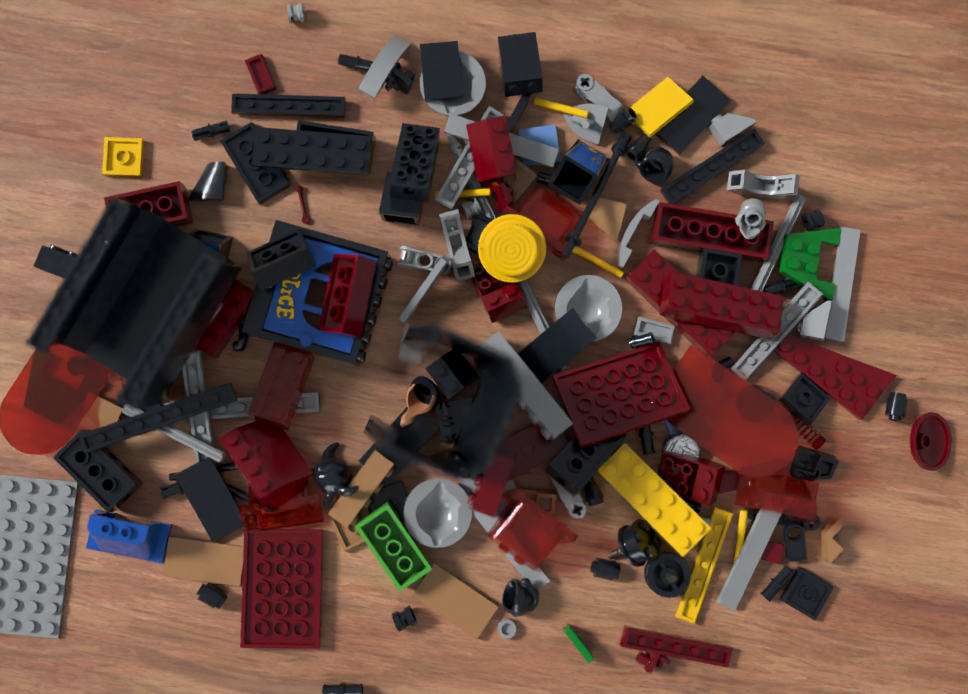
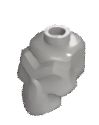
(751, 218)

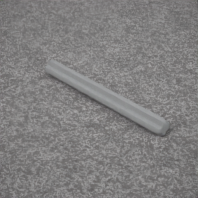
(777, 245)
(183, 437)

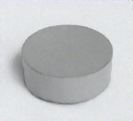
(507, 628)

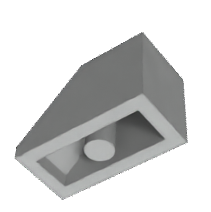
(729, 127)
(816, 322)

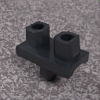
(399, 80)

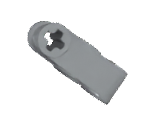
(597, 94)
(414, 257)
(569, 501)

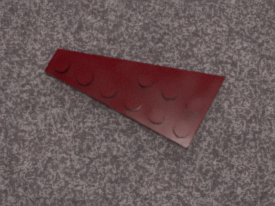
(844, 379)

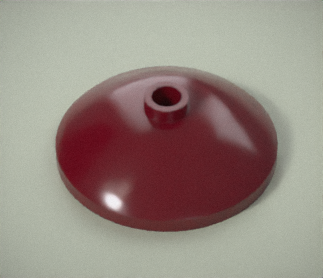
(930, 441)

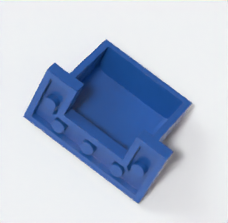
(128, 538)

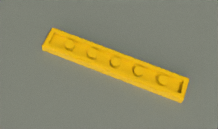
(704, 565)

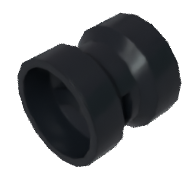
(404, 618)

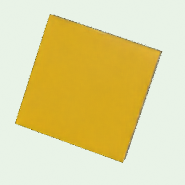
(123, 157)

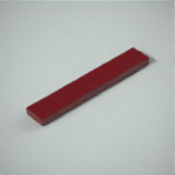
(675, 646)

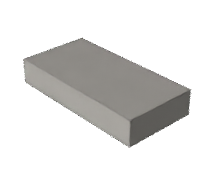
(661, 331)

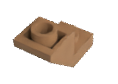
(830, 548)

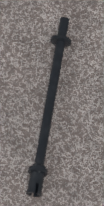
(618, 150)

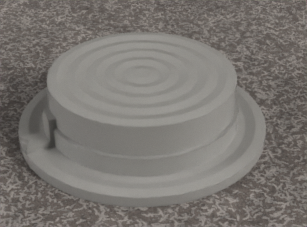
(473, 89)
(594, 302)
(437, 513)

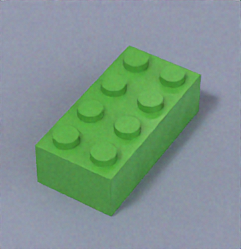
(393, 546)

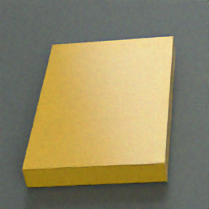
(660, 106)

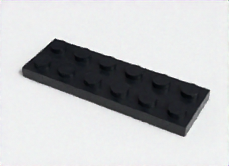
(311, 151)

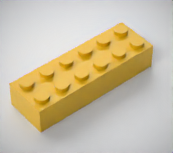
(654, 499)

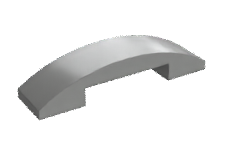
(383, 66)
(624, 252)

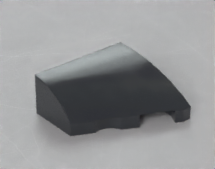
(211, 183)
(812, 464)

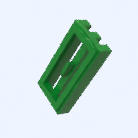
(578, 643)

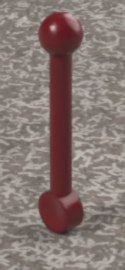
(305, 219)

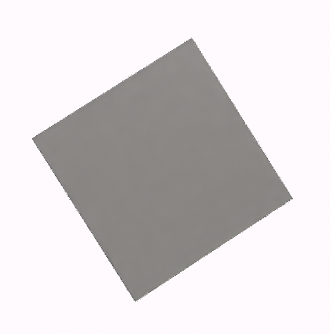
(34, 553)

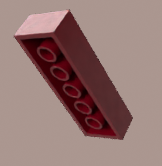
(701, 228)
(648, 282)
(721, 305)

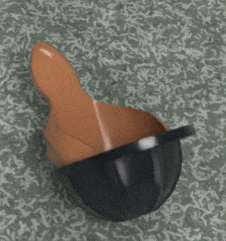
(420, 399)

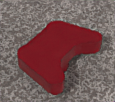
(502, 193)

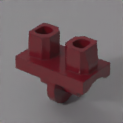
(649, 661)

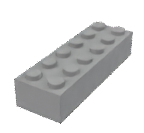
(535, 398)

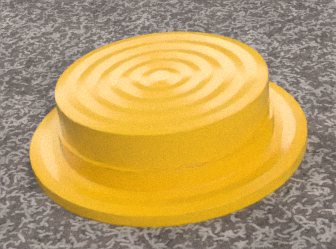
(512, 248)

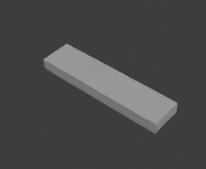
(423, 290)

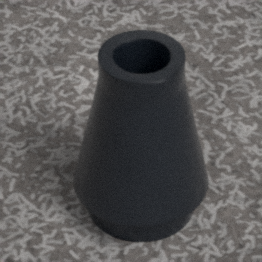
(624, 119)
(638, 147)
(593, 493)

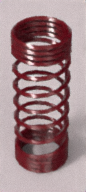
(818, 443)

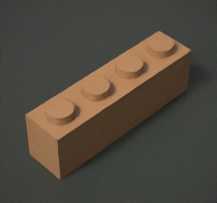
(369, 482)

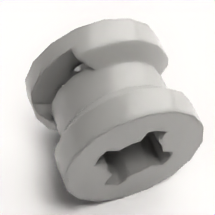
(296, 13)
(471, 208)

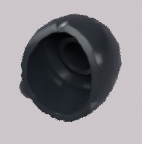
(656, 165)
(520, 597)

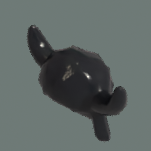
(333, 475)

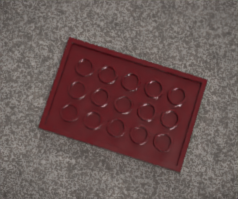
(620, 394)
(282, 589)

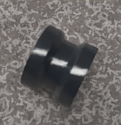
(813, 220)

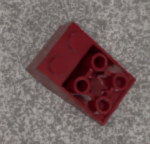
(497, 296)
(691, 476)

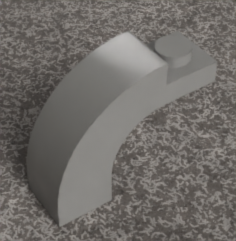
(761, 186)
(456, 245)

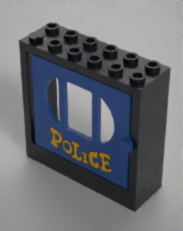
(289, 297)

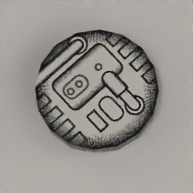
(682, 444)

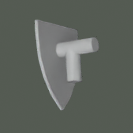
(592, 127)

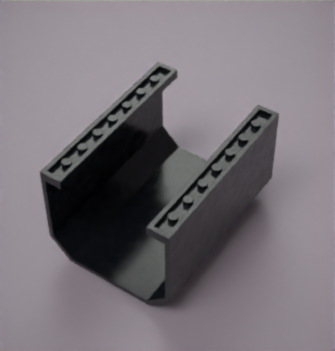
(137, 300)
(487, 415)

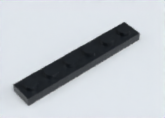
(288, 105)
(712, 167)

